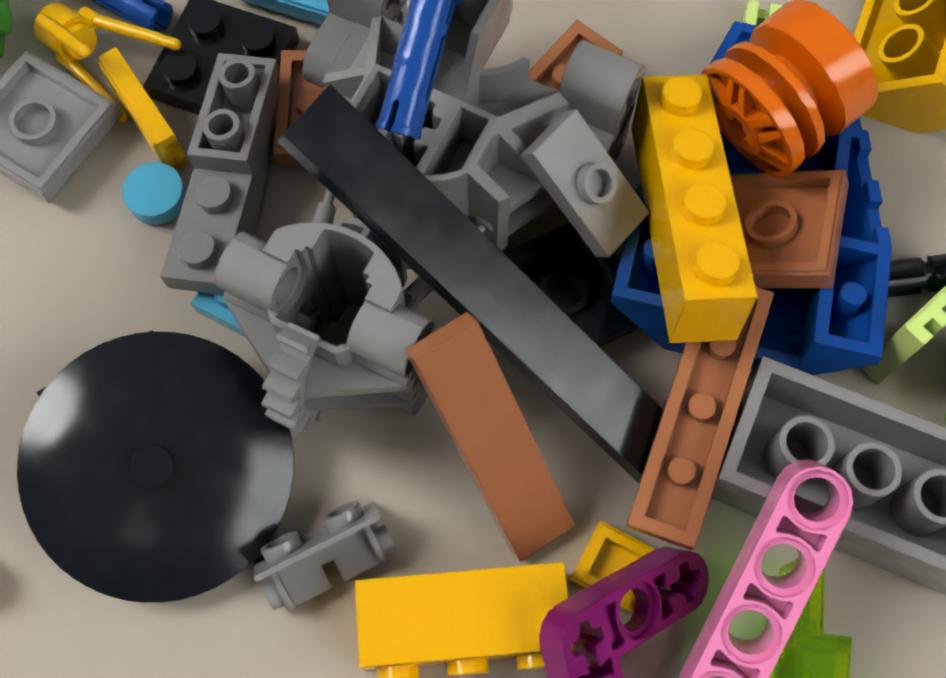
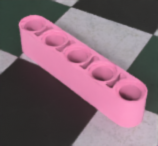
(779, 597)

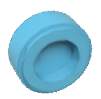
(154, 193)

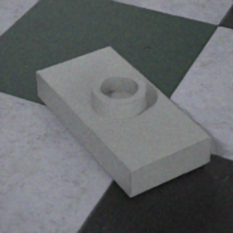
(585, 183)

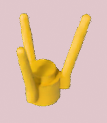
(73, 39)

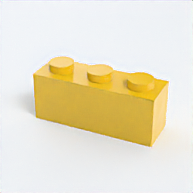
(456, 619)

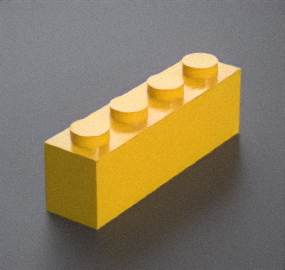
(692, 211)

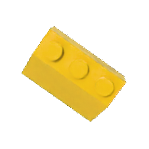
(909, 61)

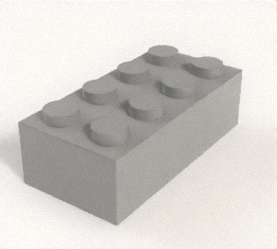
(882, 452)

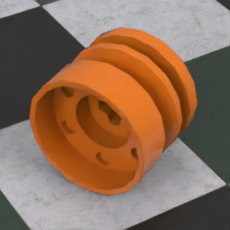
(791, 87)

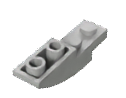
(229, 171)

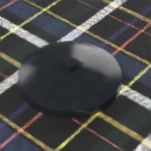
(154, 467)

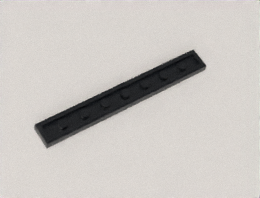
(473, 276)

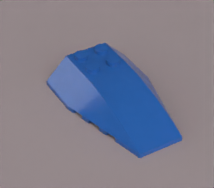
(804, 326)

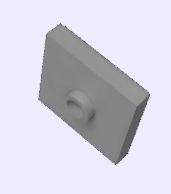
(48, 124)

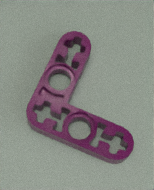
(597, 607)

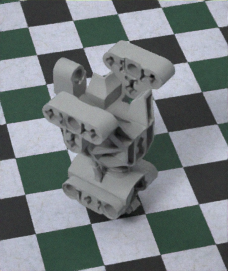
(467, 150)

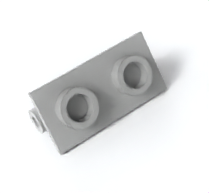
(298, 562)

